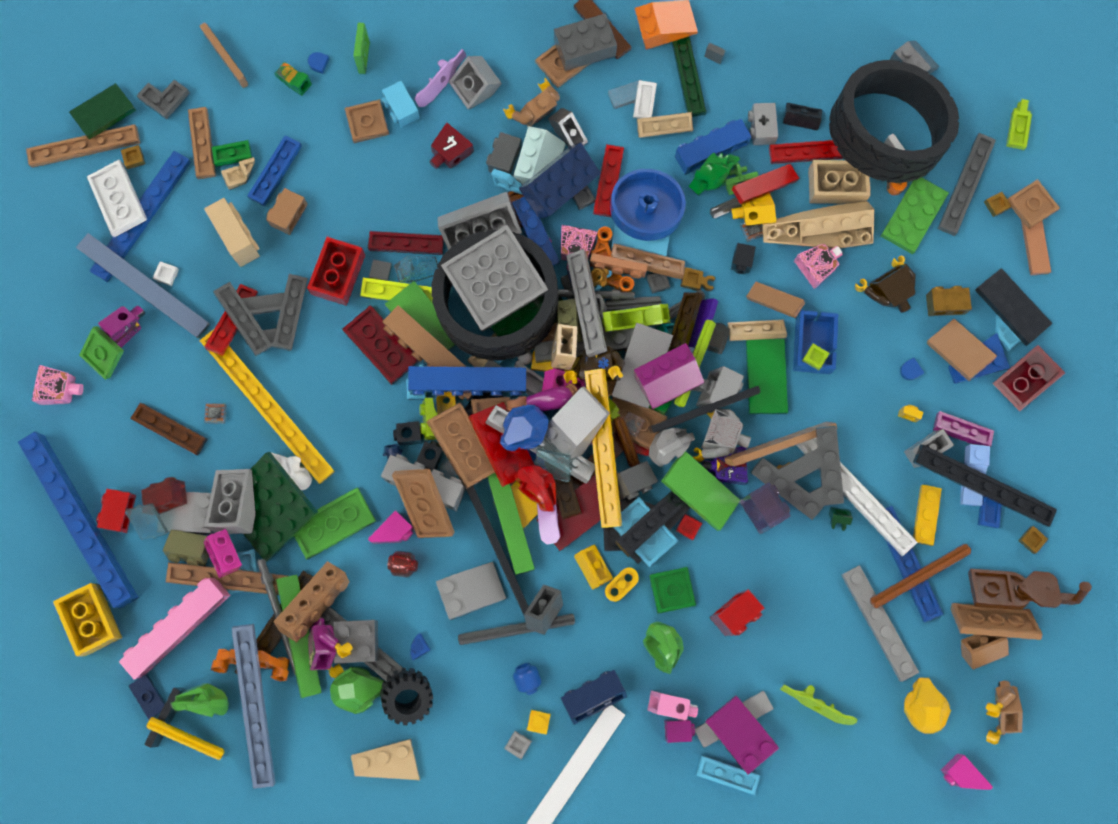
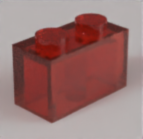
(165, 495)

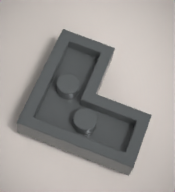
(163, 102)

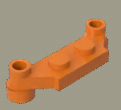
(602, 248)
(277, 665)

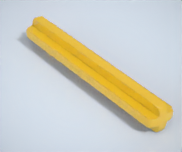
(185, 738)

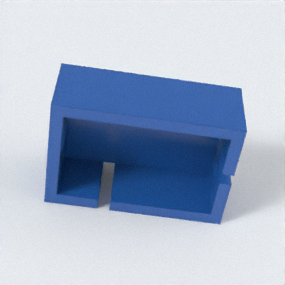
(820, 332)

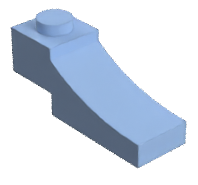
(977, 458)

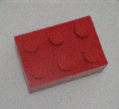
(336, 271)
(737, 612)

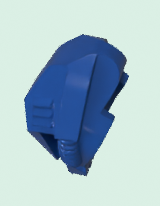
(524, 428)

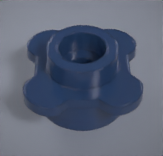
(393, 450)

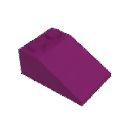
(742, 735)

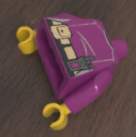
(323, 647)

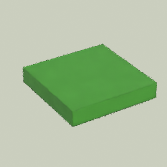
(361, 48)
(101, 352)

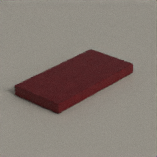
(378, 346)
(575, 526)

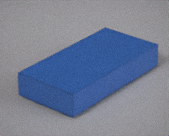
(989, 513)

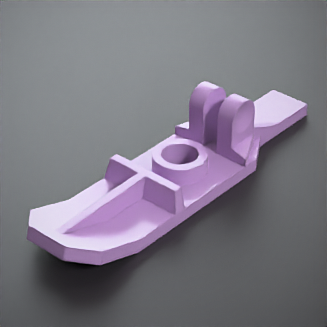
(434, 87)
(548, 525)

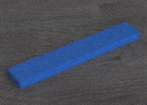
(921, 593)

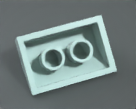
(537, 151)

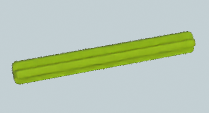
(698, 353)

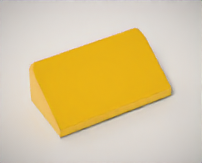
(593, 566)

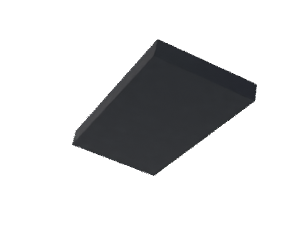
(1013, 307)

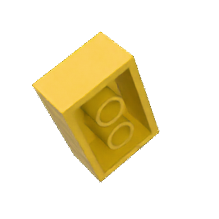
(87, 619)

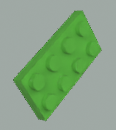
(914, 214)

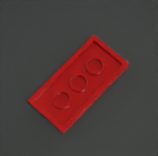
(503, 461)

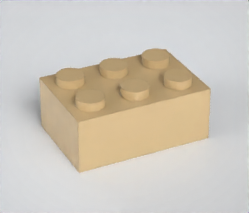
(837, 183)
(233, 231)

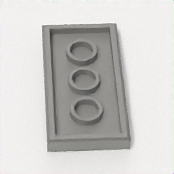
(643, 347)

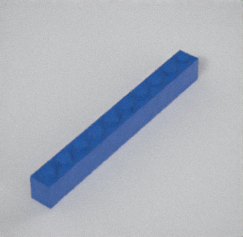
(78, 520)

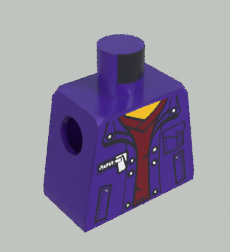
(727, 473)

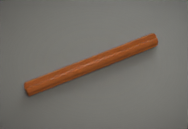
(920, 576)

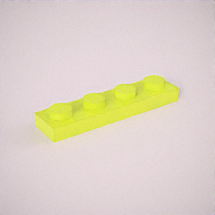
(386, 289)

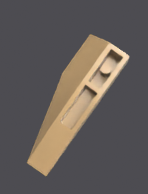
(833, 225)

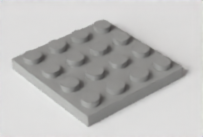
(494, 278)

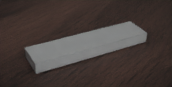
(757, 705)

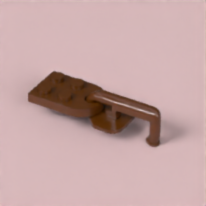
(1015, 592)

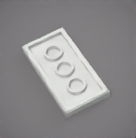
(116, 198)

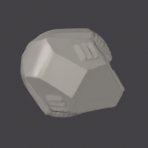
(669, 444)

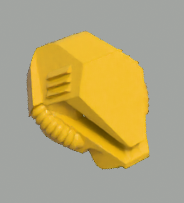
(926, 707)

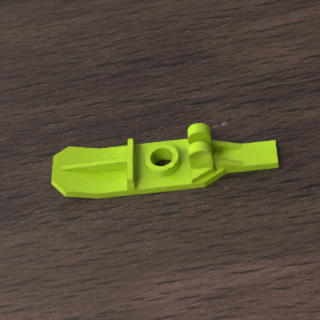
(806, 698)

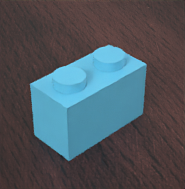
(400, 103)

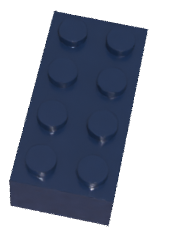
(559, 180)

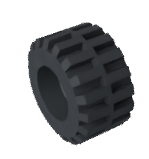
(406, 711)

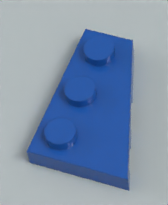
(997, 365)

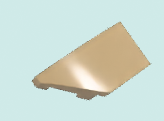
(239, 174)

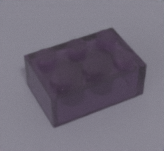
(765, 508)

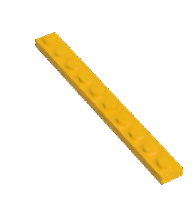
(272, 413)

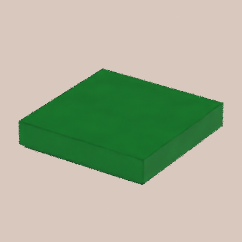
(672, 590)

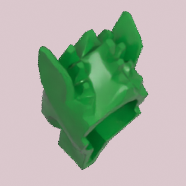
(713, 172)

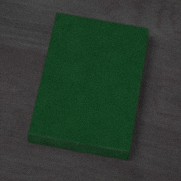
(102, 111)

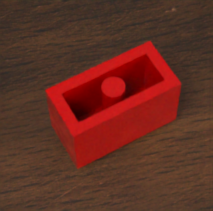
(113, 510)

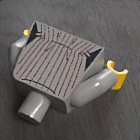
(722, 435)

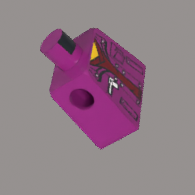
(122, 324)

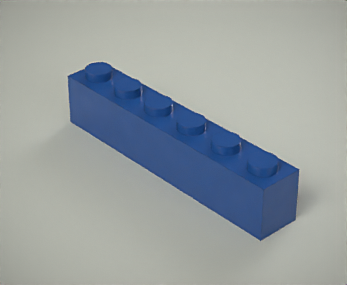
(467, 380)

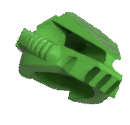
(663, 645)
(355, 690)
(206, 701)

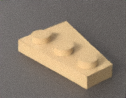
(389, 761)

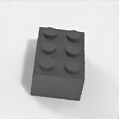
(585, 42)

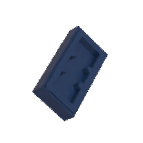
(147, 696)

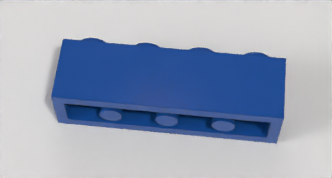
(723, 140)

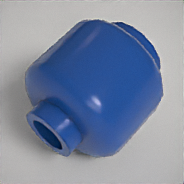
(527, 678)

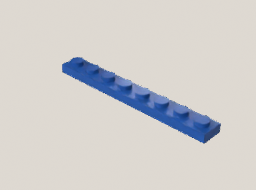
(150, 202)

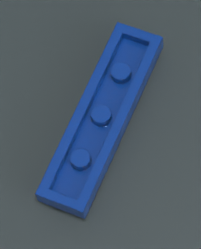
(274, 170)
(534, 228)

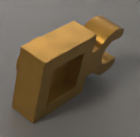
(694, 279)

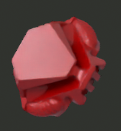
(537, 486)

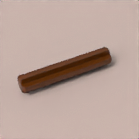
(626, 441)

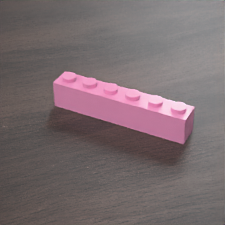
(174, 628)

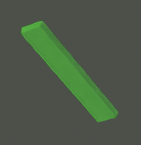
(511, 526)
(307, 679)

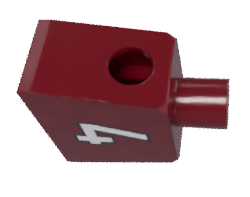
(450, 148)

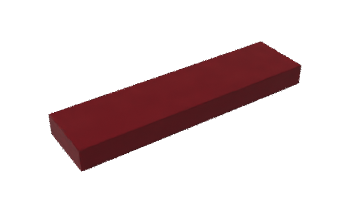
(406, 243)

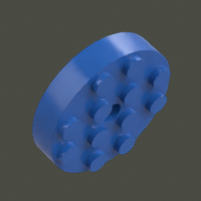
(664, 201)

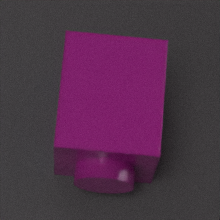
(679, 731)

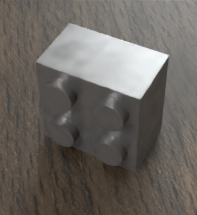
(362, 637)

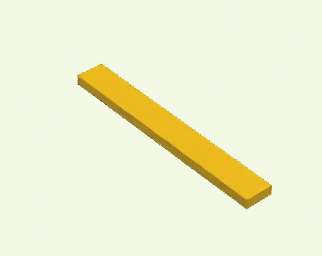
(604, 455)

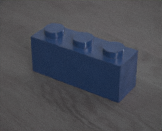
(593, 696)

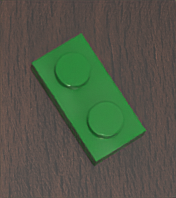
(231, 153)

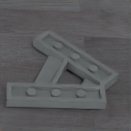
(242, 312)
(824, 457)

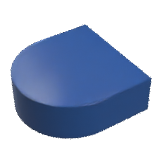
(318, 62)
(911, 370)

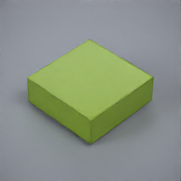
(815, 356)

